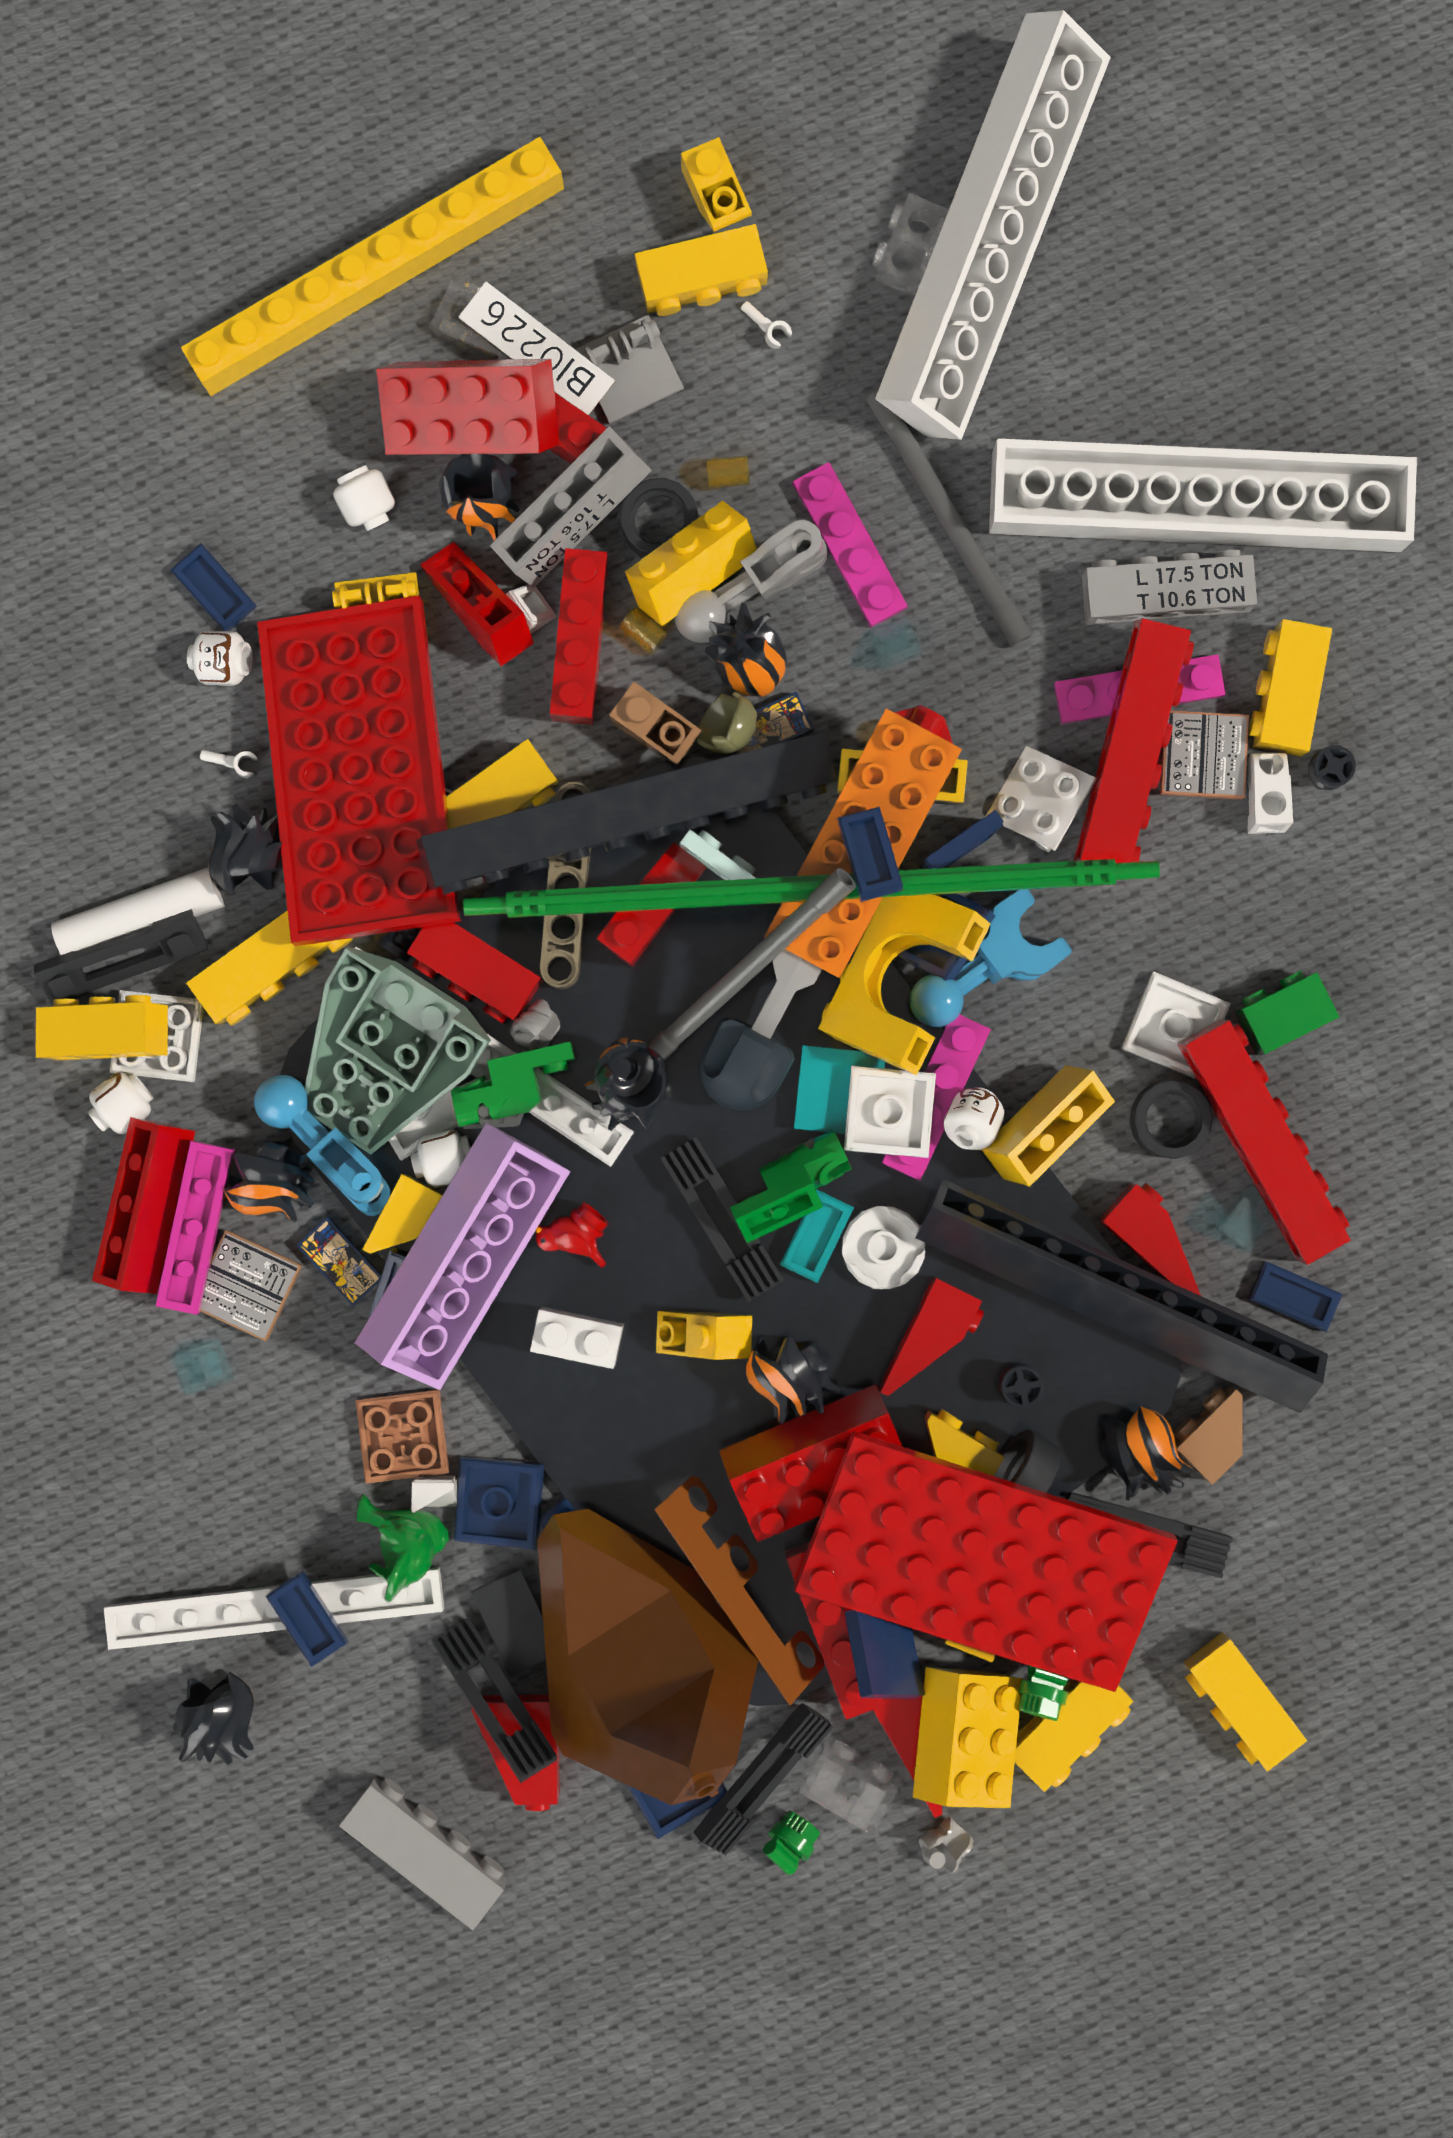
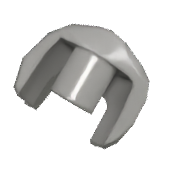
(535, 1026)
(946, 1845)

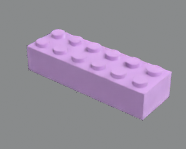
(462, 1257)

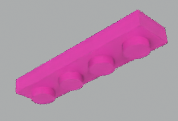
(850, 545)
(1094, 695)
(953, 1064)
(195, 1227)

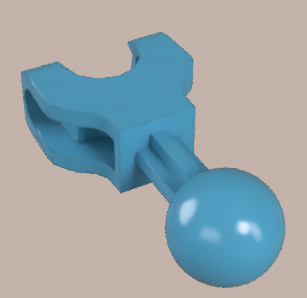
(1000, 956)
(284, 1104)

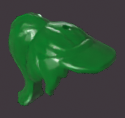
(405, 1542)

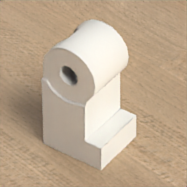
(1269, 793)

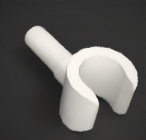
(766, 325)
(229, 760)

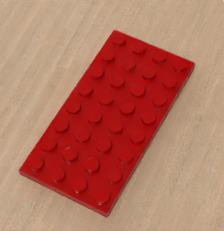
(355, 768)
(984, 1562)

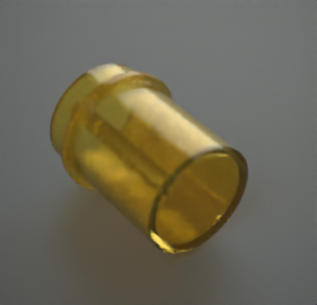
(727, 471)
(643, 630)

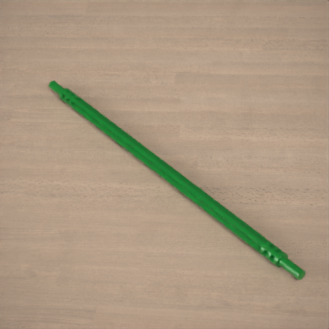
(799, 888)

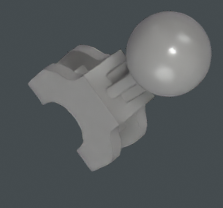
(767, 571)

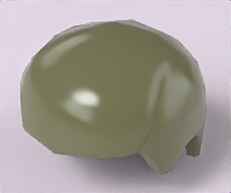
(727, 724)

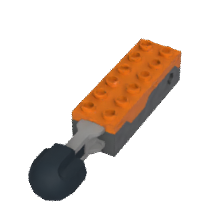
(902, 776)

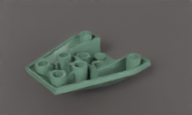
(385, 1048)

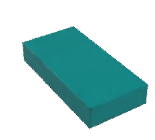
(816, 1238)

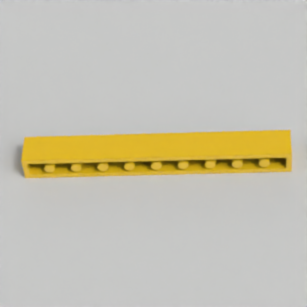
(374, 266)
(269, 958)

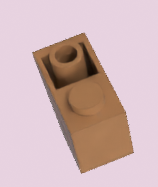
(654, 724)
(1215, 1436)

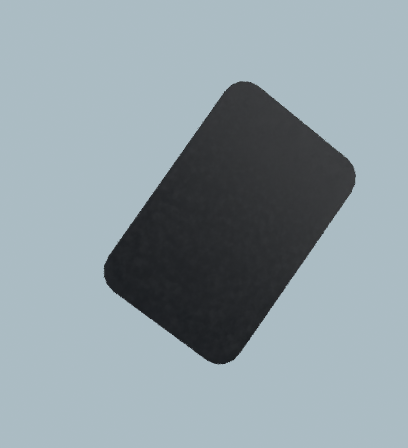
(642, 1429)

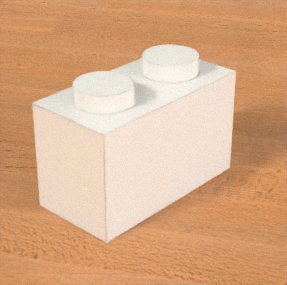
(577, 1337)

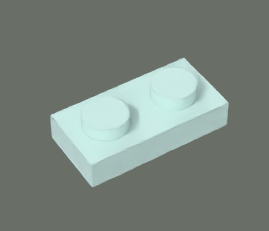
(706, 850)

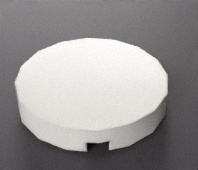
(882, 1247)

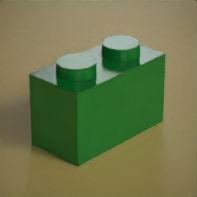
(1286, 1013)

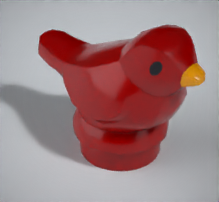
(574, 1233)

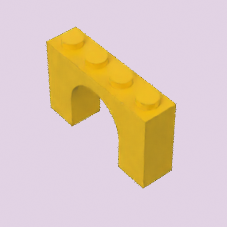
(857, 1010)

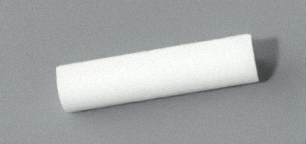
(137, 911)

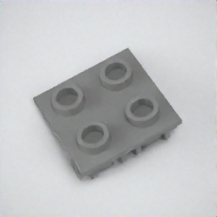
(637, 364)

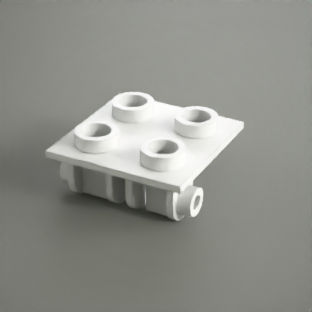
(1041, 798)

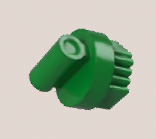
(1043, 1693)
(791, 1842)

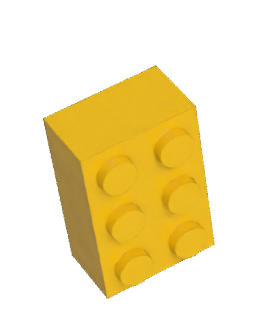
(967, 1738)

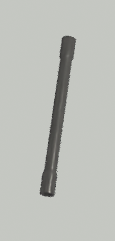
(1003, 610)
(820, 901)

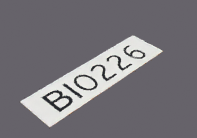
(526, 338)

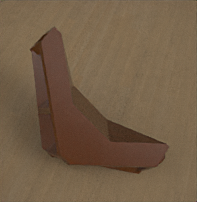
(639, 1661)

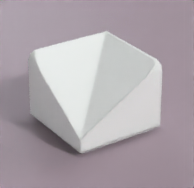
(434, 1492)

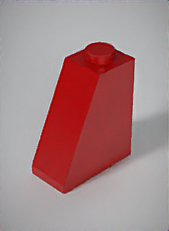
(542, 1788)

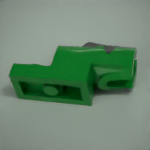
(510, 1089)
(791, 1185)

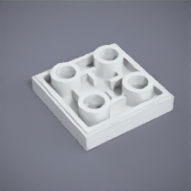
(183, 1042)

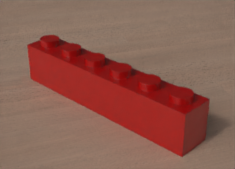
(1134, 741)
(1264, 1141)

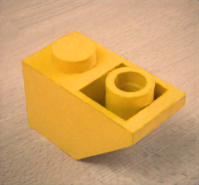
(714, 185)
(704, 1335)
(959, 1447)

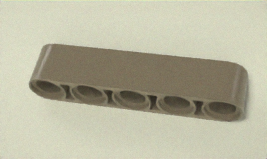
(569, 948)

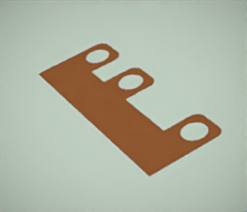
(727, 1587)

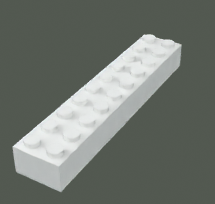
(993, 225)
(1202, 495)

